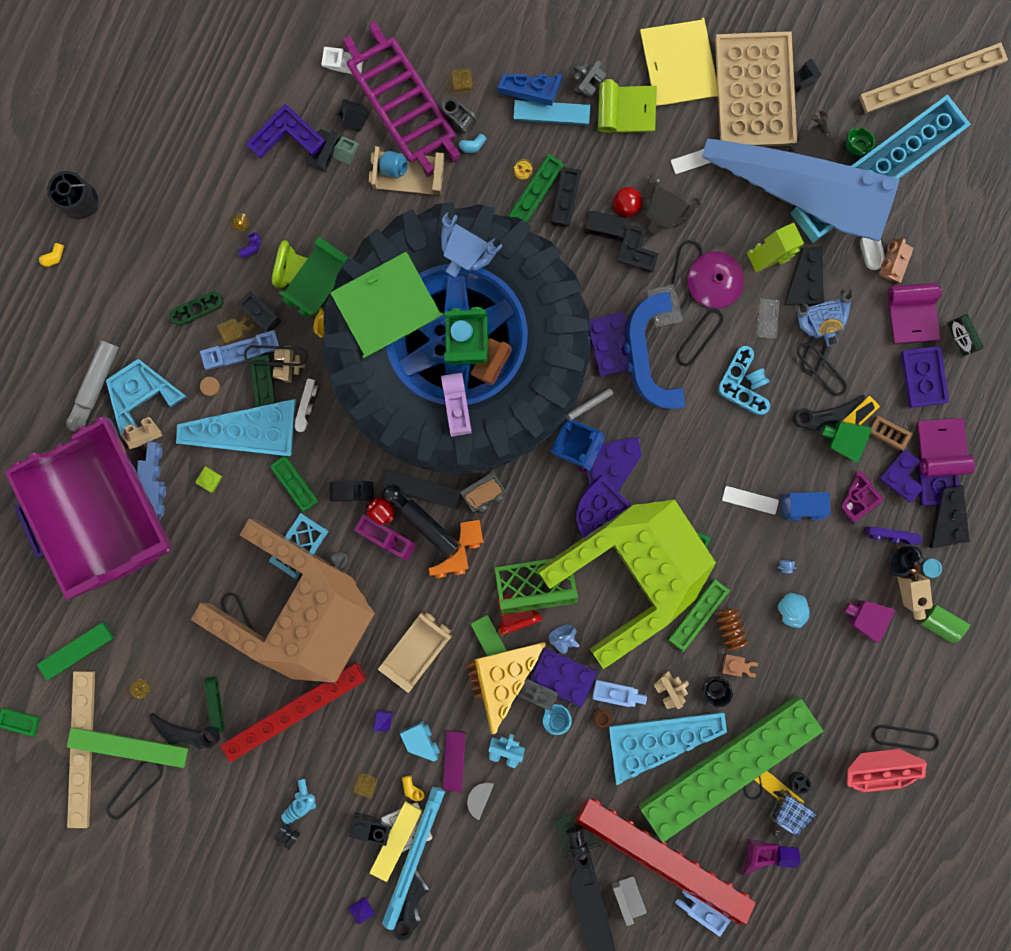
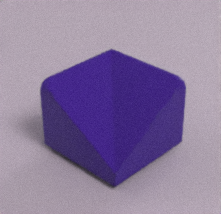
(382, 720)

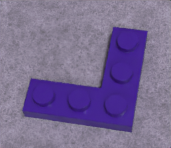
(285, 122)

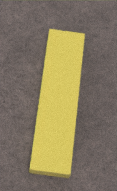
(396, 842)

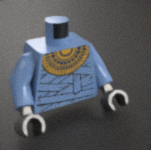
(825, 318)

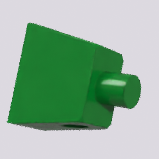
(847, 438)

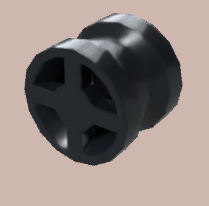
(799, 786)

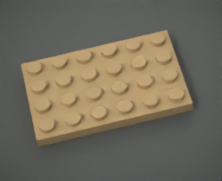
(756, 88)

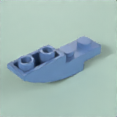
(148, 473)

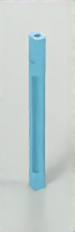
(413, 857)

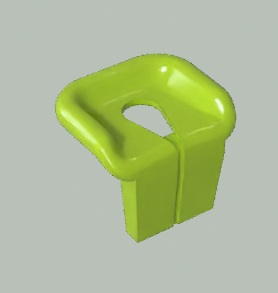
(293, 263)

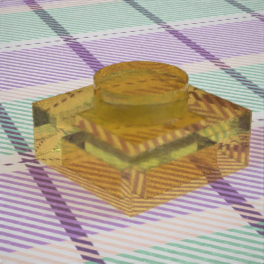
(462, 79)
(365, 785)

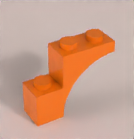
(471, 536)

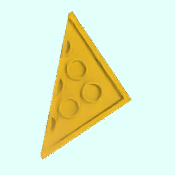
(502, 679)

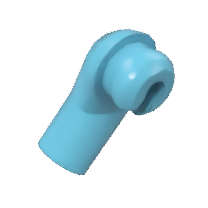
(472, 146)

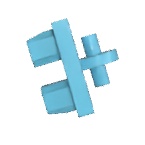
(506, 748)

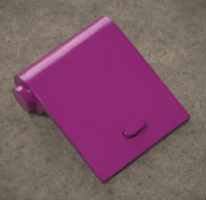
(914, 309)
(944, 451)

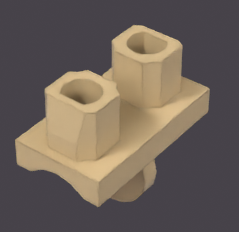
(286, 372)
(140, 436)
(675, 689)

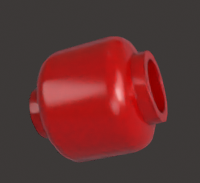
(380, 511)

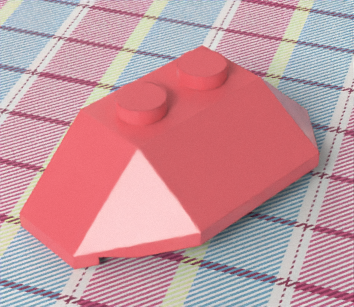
(885, 770)

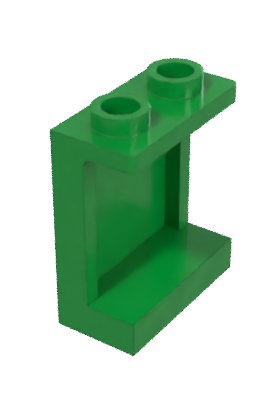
(476, 348)

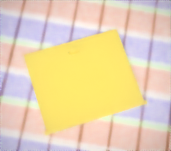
(680, 62)

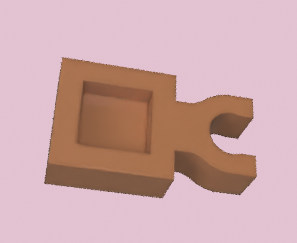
(735, 666)

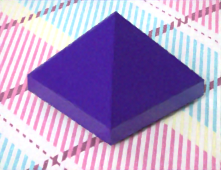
(361, 910)

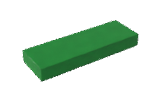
(294, 483)

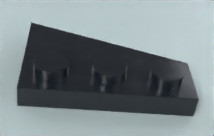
(808, 278)
(951, 521)

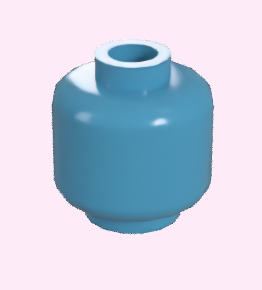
(393, 164)

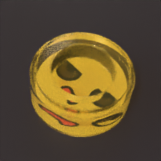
(523, 169)

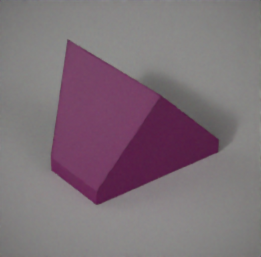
(759, 855)

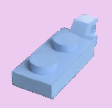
(617, 694)

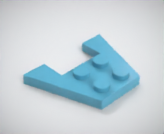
(134, 387)

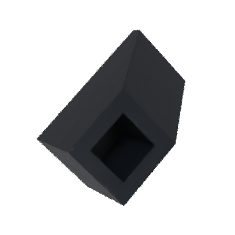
(369, 829)

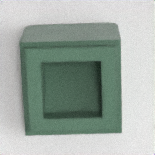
(345, 150)

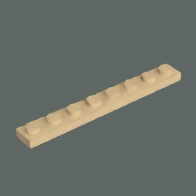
(933, 78)
(79, 759)

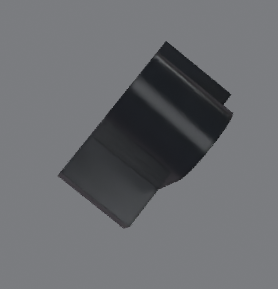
(351, 490)

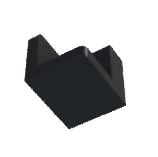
(806, 75)
(352, 114)

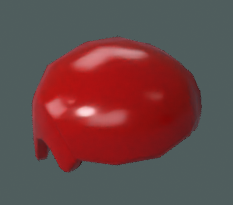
(627, 202)

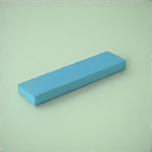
(557, 113)

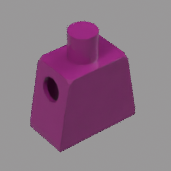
(869, 619)

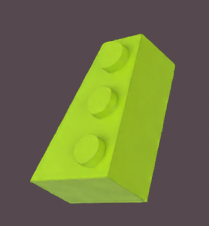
(777, 248)

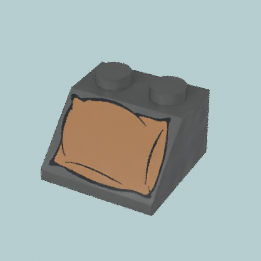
(483, 492)

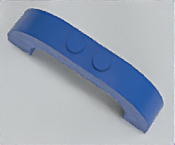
(638, 356)

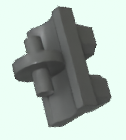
(593, 71)
(538, 694)

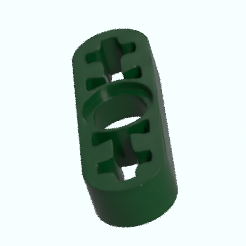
(186, 319)
(214, 703)

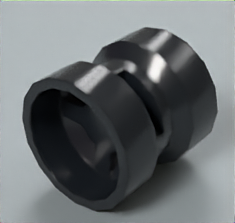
(287, 836)

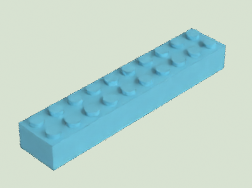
(900, 152)

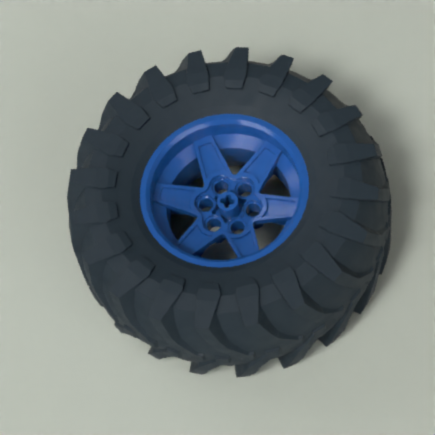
(538, 381)

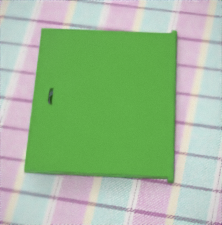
(386, 304)

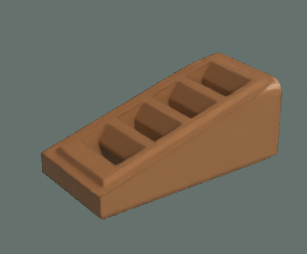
(907, 435)

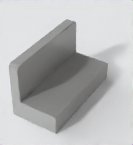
(629, 899)

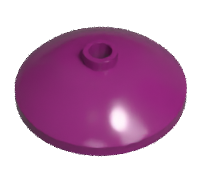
(705, 286)

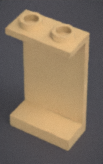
(414, 179)

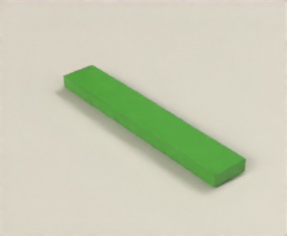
(127, 747)

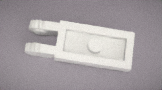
(305, 407)

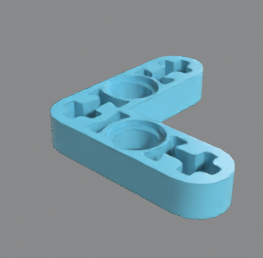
(734, 383)

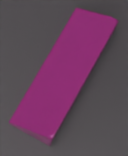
(454, 760)

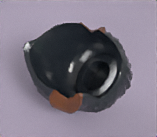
(906, 561)

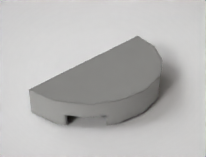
(478, 797)

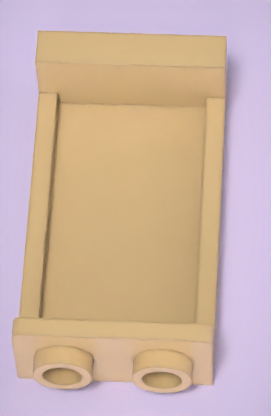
(415, 651)

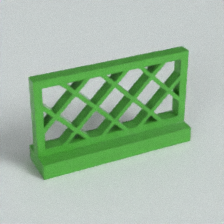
(532, 602)

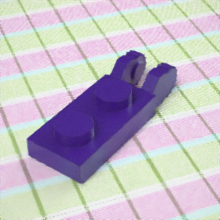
(893, 535)

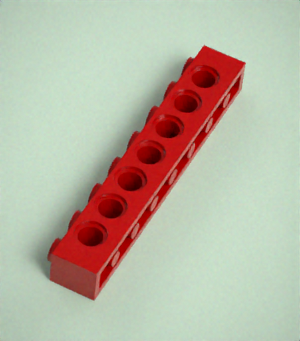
(292, 712)

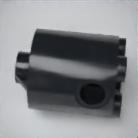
(72, 195)

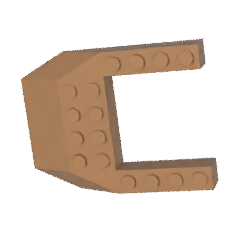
(315, 627)

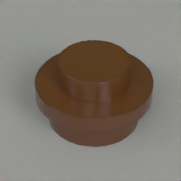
(602, 718)

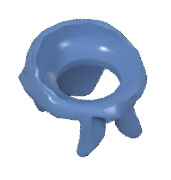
(563, 638)

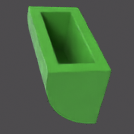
(944, 624)

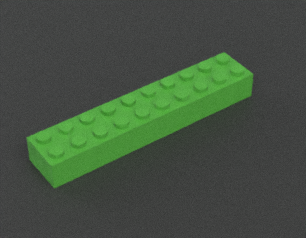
(730, 768)

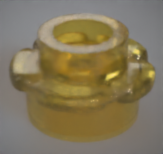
(240, 222)
(135, 689)

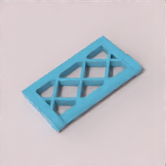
(293, 531)

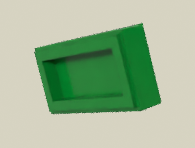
(19, 721)

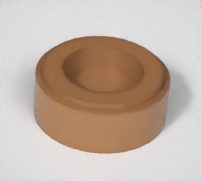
(210, 386)

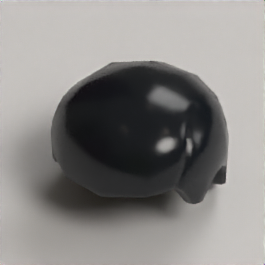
(717, 691)

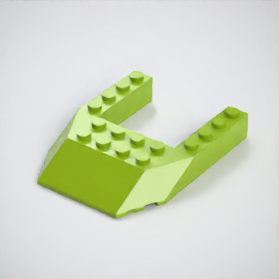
(662, 557)

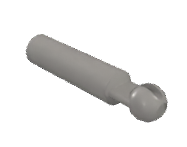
(91, 385)

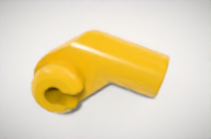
(53, 257)
(411, 791)

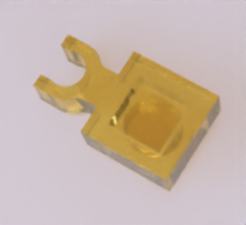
(232, 330)

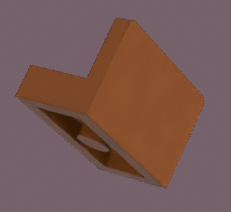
(497, 357)

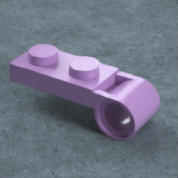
(456, 404)

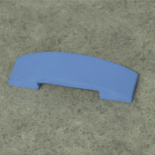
(234, 352)

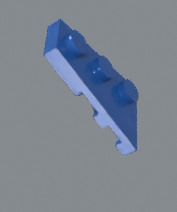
(535, 89)

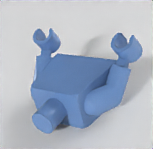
(464, 247)

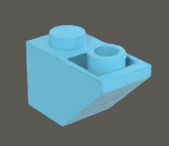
(418, 741)

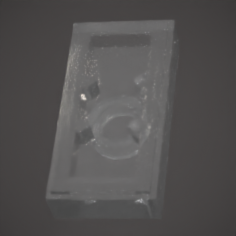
(768, 318)

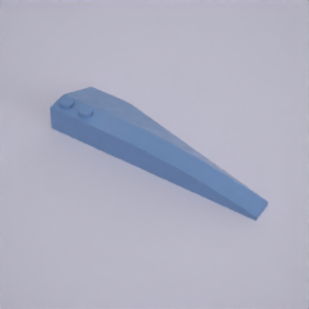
(834, 192)

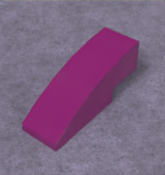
(385, 537)

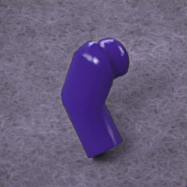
(253, 245)

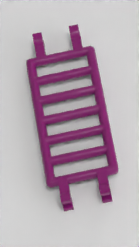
(383, 44)

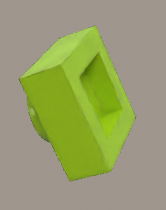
(209, 479)

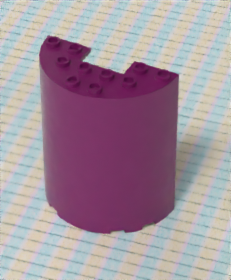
(89, 510)

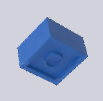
(578, 444)
(805, 504)

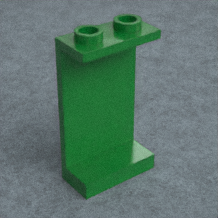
(314, 279)

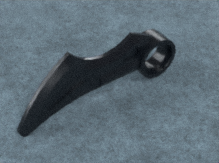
(823, 417)
(176, 734)
(410, 908)

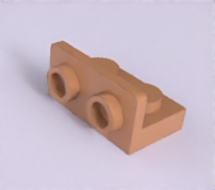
(896, 260)

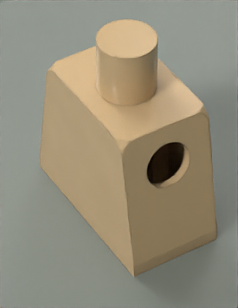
(916, 594)

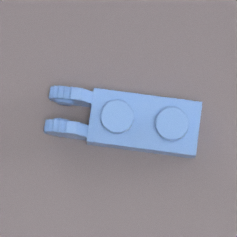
(704, 914)

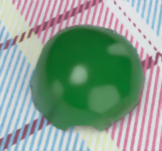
(860, 142)

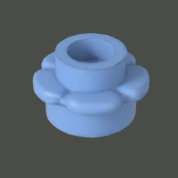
(786, 566)

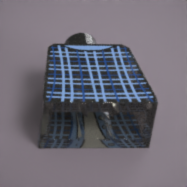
(790, 815)

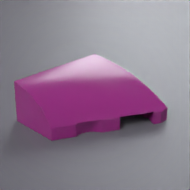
(861, 498)

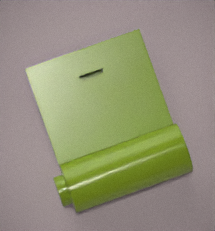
(624, 108)

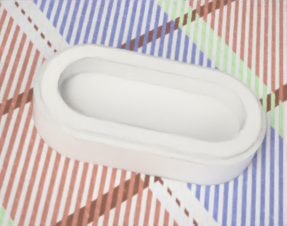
(872, 253)

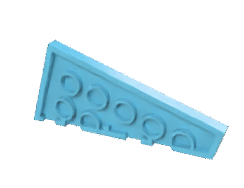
(257, 429)
(651, 743)

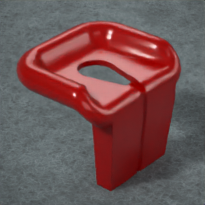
(518, 620)

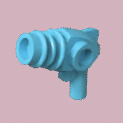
(301, 806)

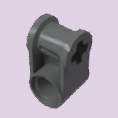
(460, 117)

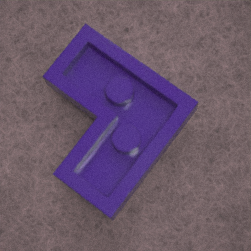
(897, 476)

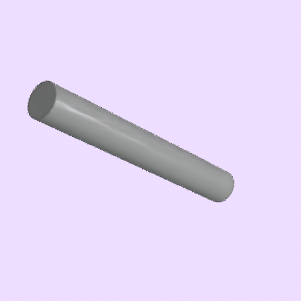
(589, 404)

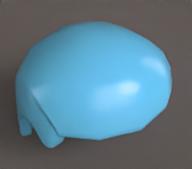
(557, 720)

